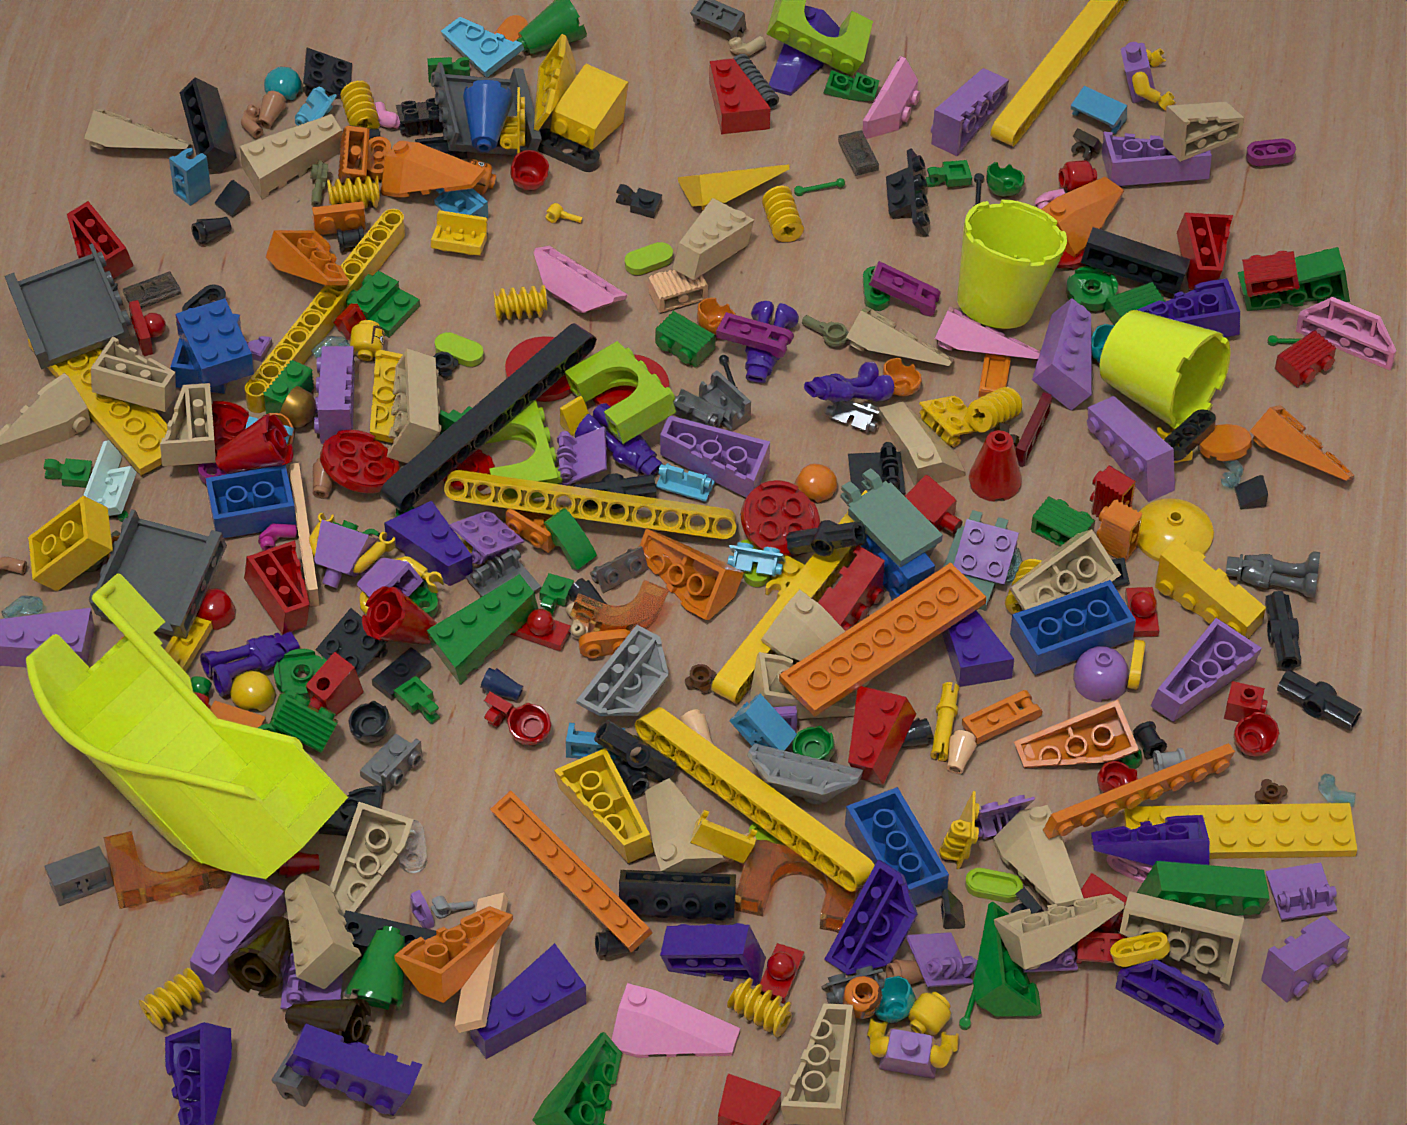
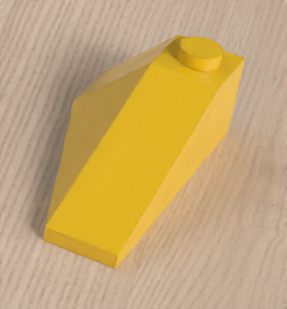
(553, 79)
(727, 184)

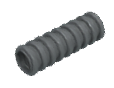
(757, 80)

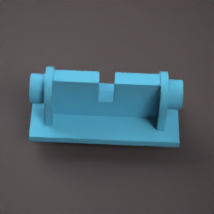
(319, 104)
(687, 484)
(767, 559)

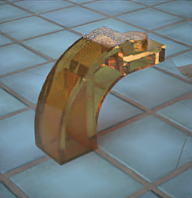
(640, 611)

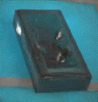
(858, 152)
(153, 290)

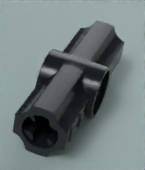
(615, 482)
(826, 538)
(1283, 630)
(1319, 699)
(622, 743)

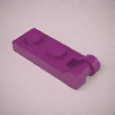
(905, 288)
(755, 334)

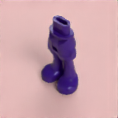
(761, 362)
(865, 386)
(633, 453)
(261, 654)

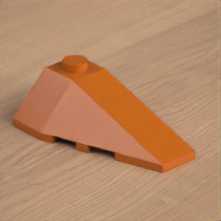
(421, 168)
(1082, 210)
(306, 256)
(1285, 435)
(694, 577)
(1084, 739)
(449, 958)

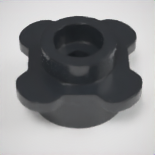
(445, 363)

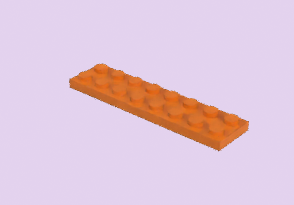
(882, 639)

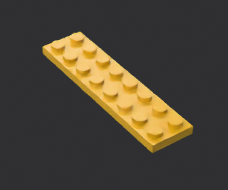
(129, 426)
(1264, 828)

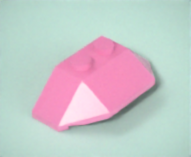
(893, 101)
(574, 282)
(1349, 330)

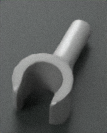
(442, 908)

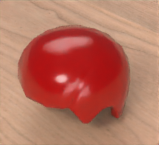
(529, 170)
(217, 608)
(529, 724)
(1256, 734)
(1115, 775)

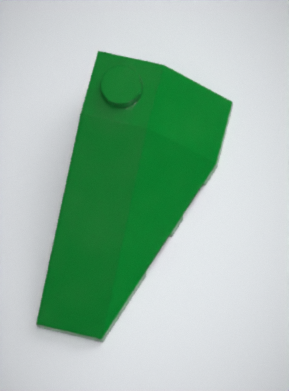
(998, 980)
(585, 1089)

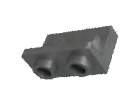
(392, 762)

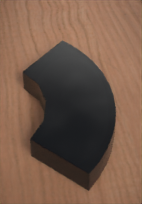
(342, 818)

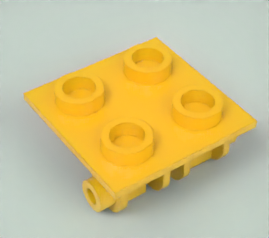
(514, 128)
(947, 418)
(961, 834)

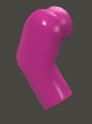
(273, 532)

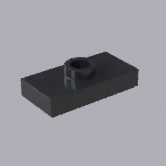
(400, 671)

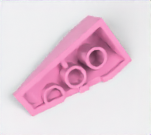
(966, 334)
(662, 1025)

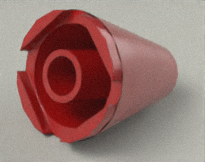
(256, 447)
(996, 468)
(396, 617)

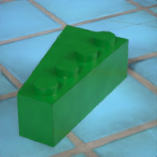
(1319, 278)
(482, 626)
(1209, 887)

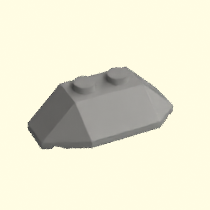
(628, 677)
(802, 775)

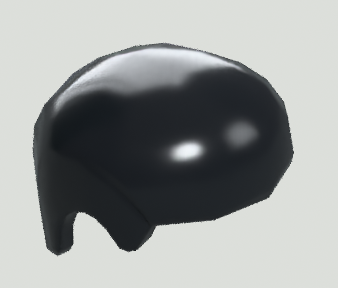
(370, 722)

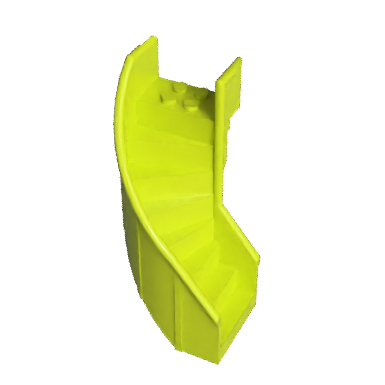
(203, 782)

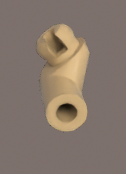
(750, 48)
(577, 628)

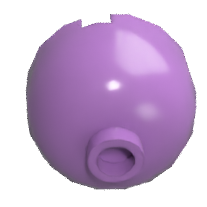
(1101, 674)

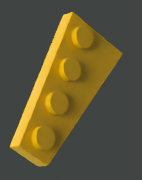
(383, 395)

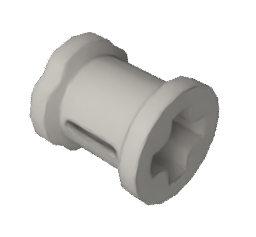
(1167, 759)

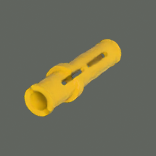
(946, 713)

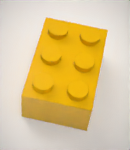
(70, 543)

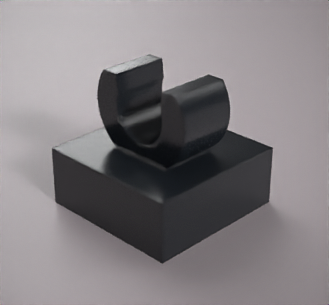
(1026, 902)

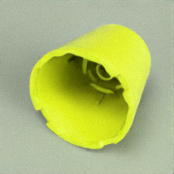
(1007, 262)
(1165, 364)

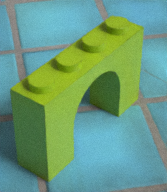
(841, 52)
(618, 367)
(540, 466)

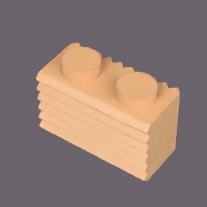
(676, 290)

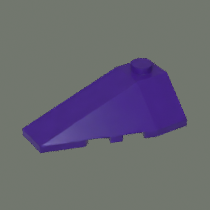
(795, 66)
(1207, 306)
(1177, 840)
(199, 1066)

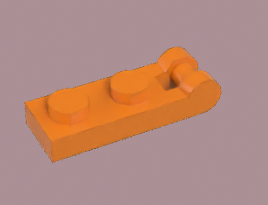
(1001, 716)

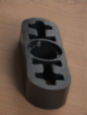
(581, 158)
(1191, 425)

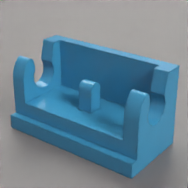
(1100, 107)
(190, 176)
(462, 202)
(763, 724)
(582, 744)

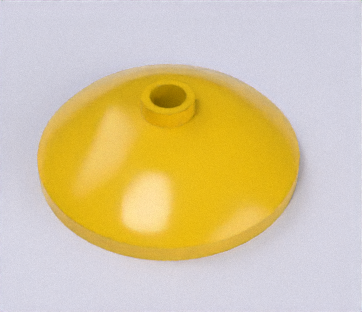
(1160, 529)

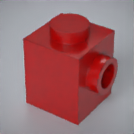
(1244, 701)

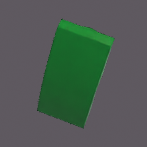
(845, 87)
(571, 538)

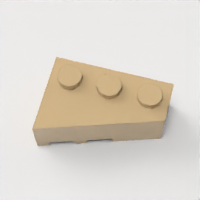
(1200, 127)
(132, 378)
(191, 430)

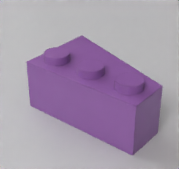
(1303, 959)

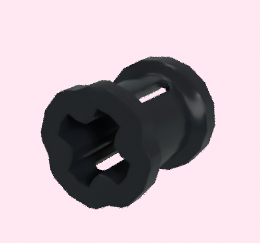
(349, 238)
(1149, 739)

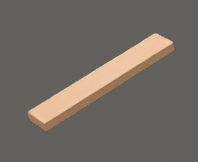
(303, 534)
(477, 991)

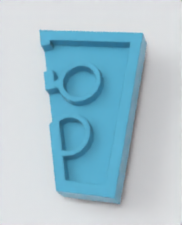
(484, 49)

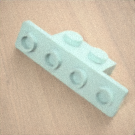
(108, 482)

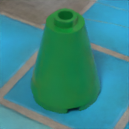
(548, 26)
(378, 975)

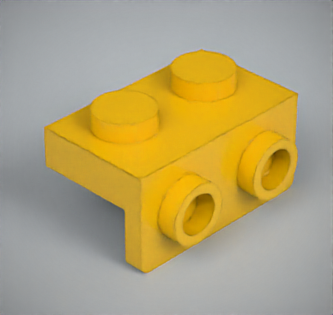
(460, 233)

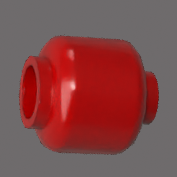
(1076, 174)

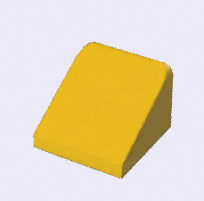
(572, 414)

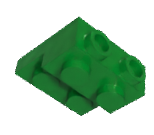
(384, 302)

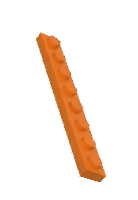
(1135, 792)
(571, 871)

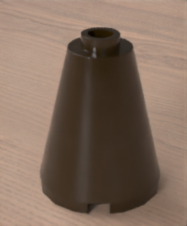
(262, 958)
(337, 1016)

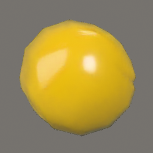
(252, 691)

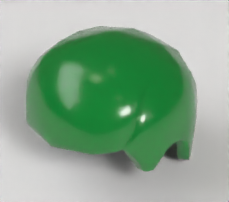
(1005, 180)
(814, 743)

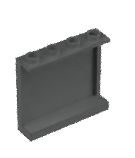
(449, 98)
(69, 309)
(166, 568)

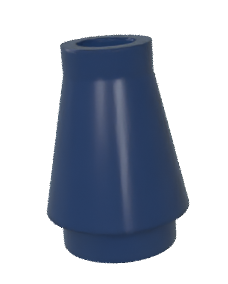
(501, 684)

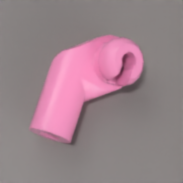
(386, 118)
(1047, 197)

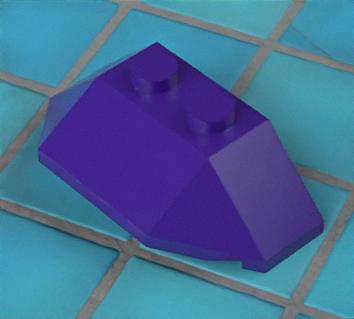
(875, 922)
(1173, 996)

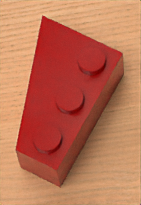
(736, 99)
(90, 228)
(1204, 242)
(279, 586)
(856, 590)
(878, 732)

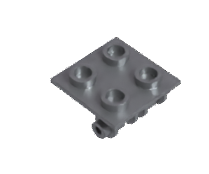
(500, 571)

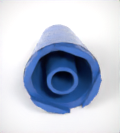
(486, 112)

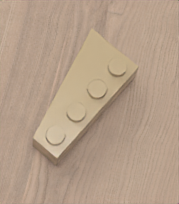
(289, 153)
(712, 239)
(414, 406)
(318, 932)
(1194, 933)
(822, 1080)

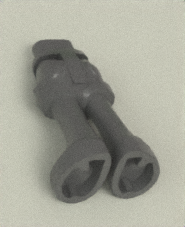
(1262, 570)

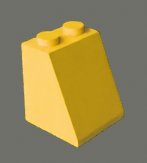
(590, 107)

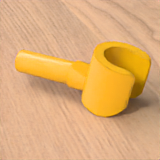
(556, 211)

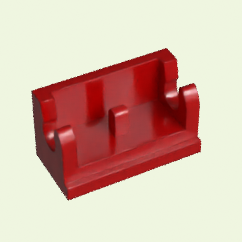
(1096, 947)

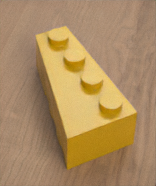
(1205, 590)
(604, 800)

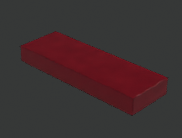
(1033, 428)

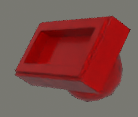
(146, 327)
(1143, 608)
(544, 630)
(781, 971)

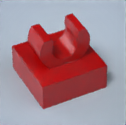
(348, 319)
(497, 710)

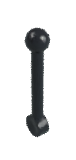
(978, 178)
(724, 359)

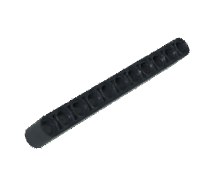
(487, 417)

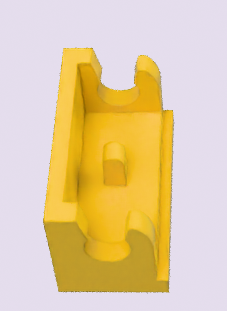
(722, 840)

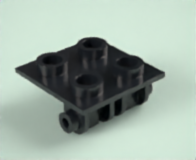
(325, 72)
(412, 112)
(885, 463)
(352, 642)

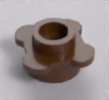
(700, 671)
(1265, 797)

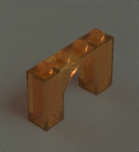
(772, 862)
(140, 885)

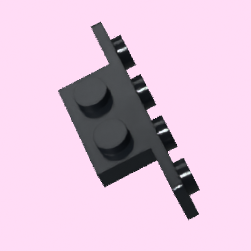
(907, 192)

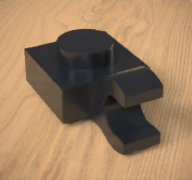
(640, 202)

